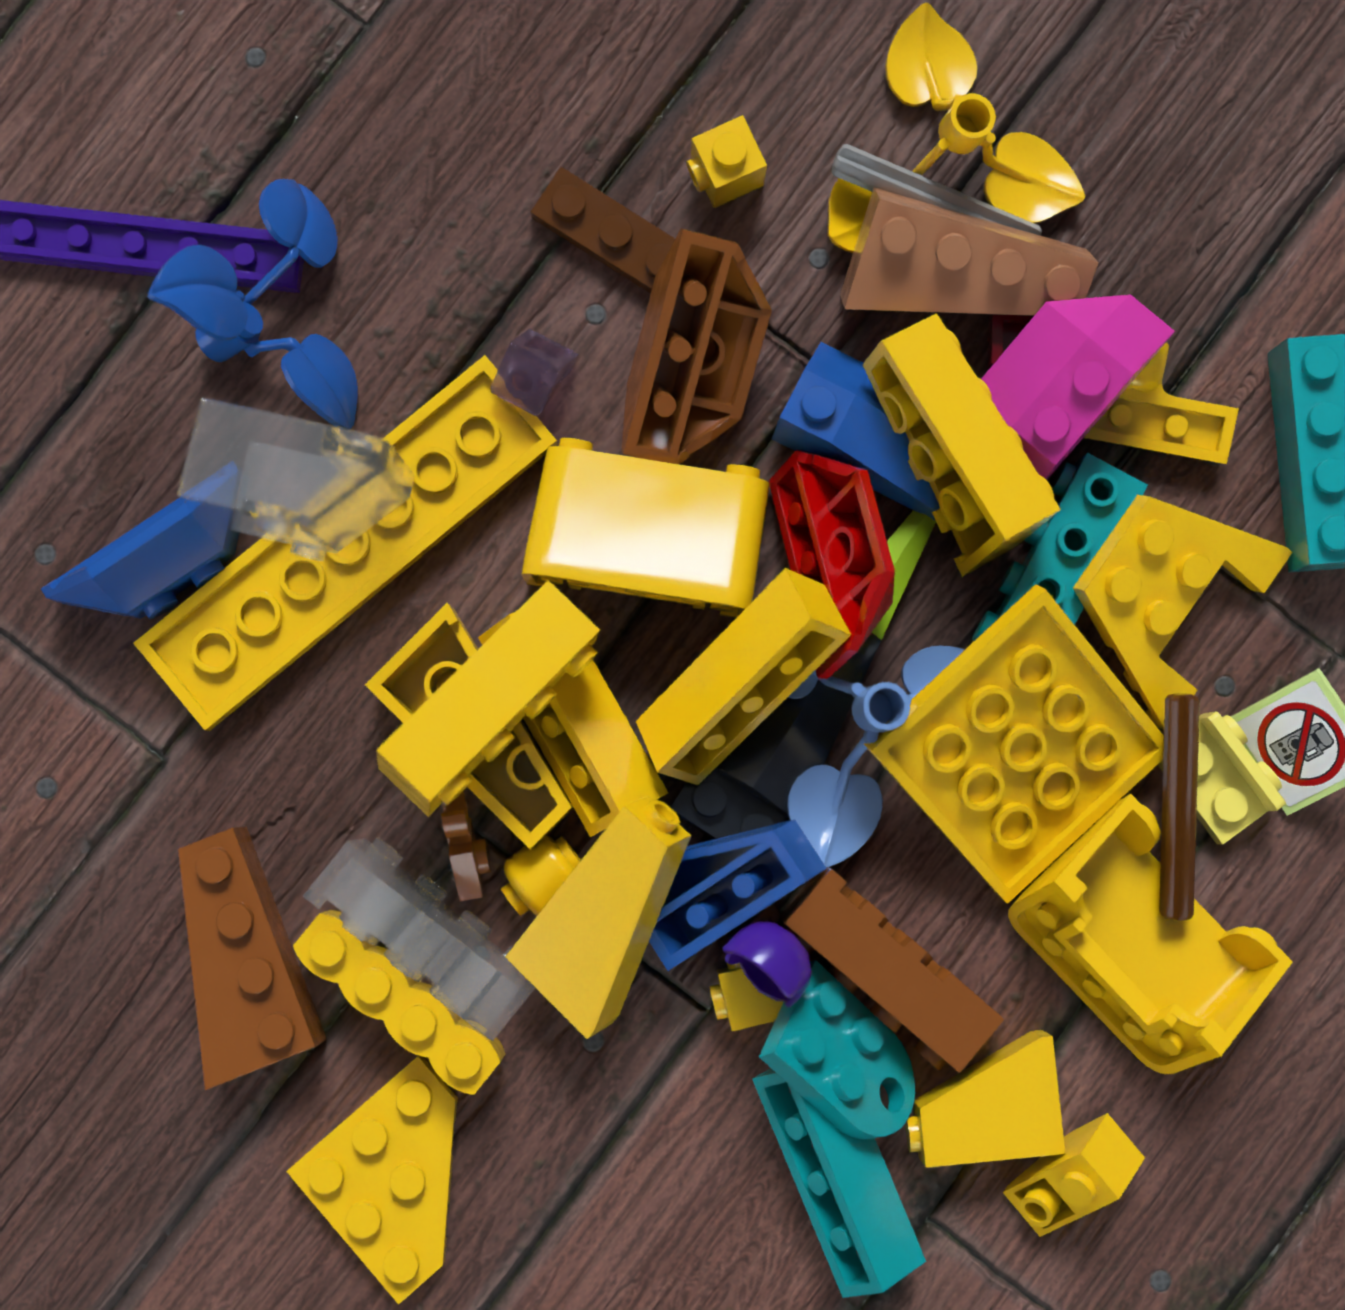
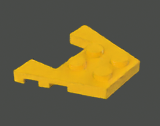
(1151, 579)

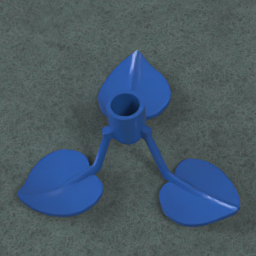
(203, 291)

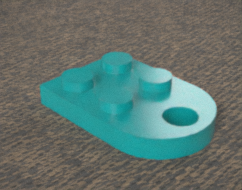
(839, 1058)

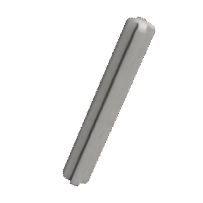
(871, 171)

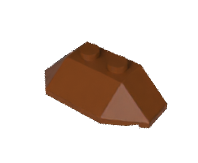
(694, 350)

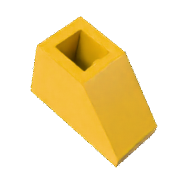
(1074, 1184)

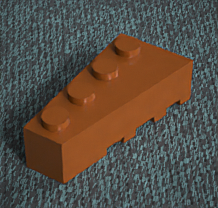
(242, 962)
(891, 970)

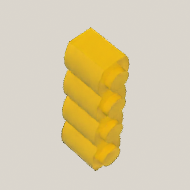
(407, 1007)

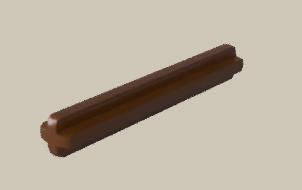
(1179, 806)

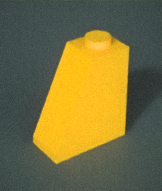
(992, 1109)

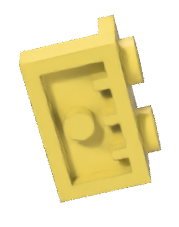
(1230, 783)

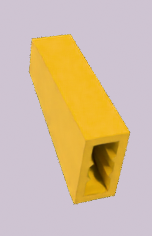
(601, 918)

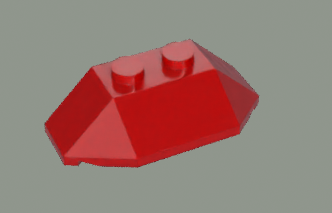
(837, 540)

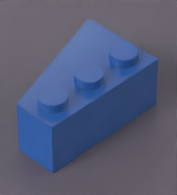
(729, 883)

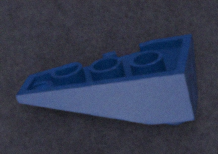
(842, 419)

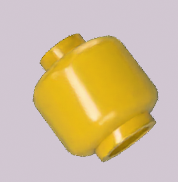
(538, 873)

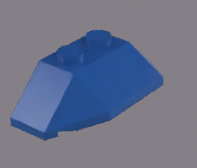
(151, 562)

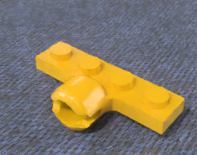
(1165, 423)

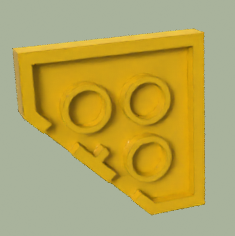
(389, 1177)

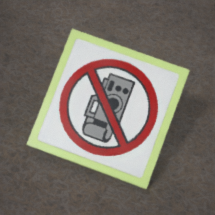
(1299, 738)

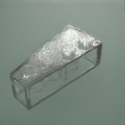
(422, 933)

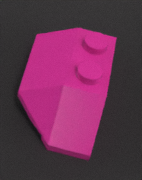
(1071, 371)

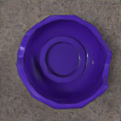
(771, 961)

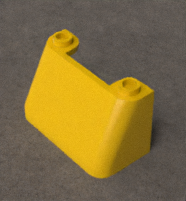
(647, 528)
(1157, 983)

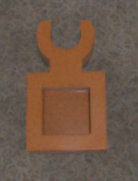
(467, 855)

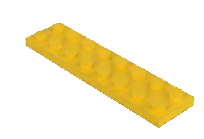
(279, 605)

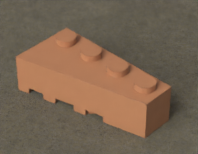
(957, 263)

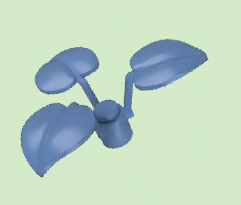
(842, 808)

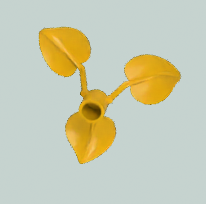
(938, 66)

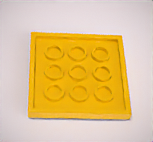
(1021, 744)

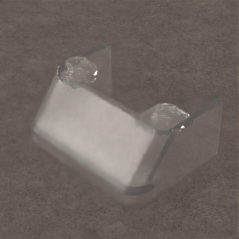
(292, 477)

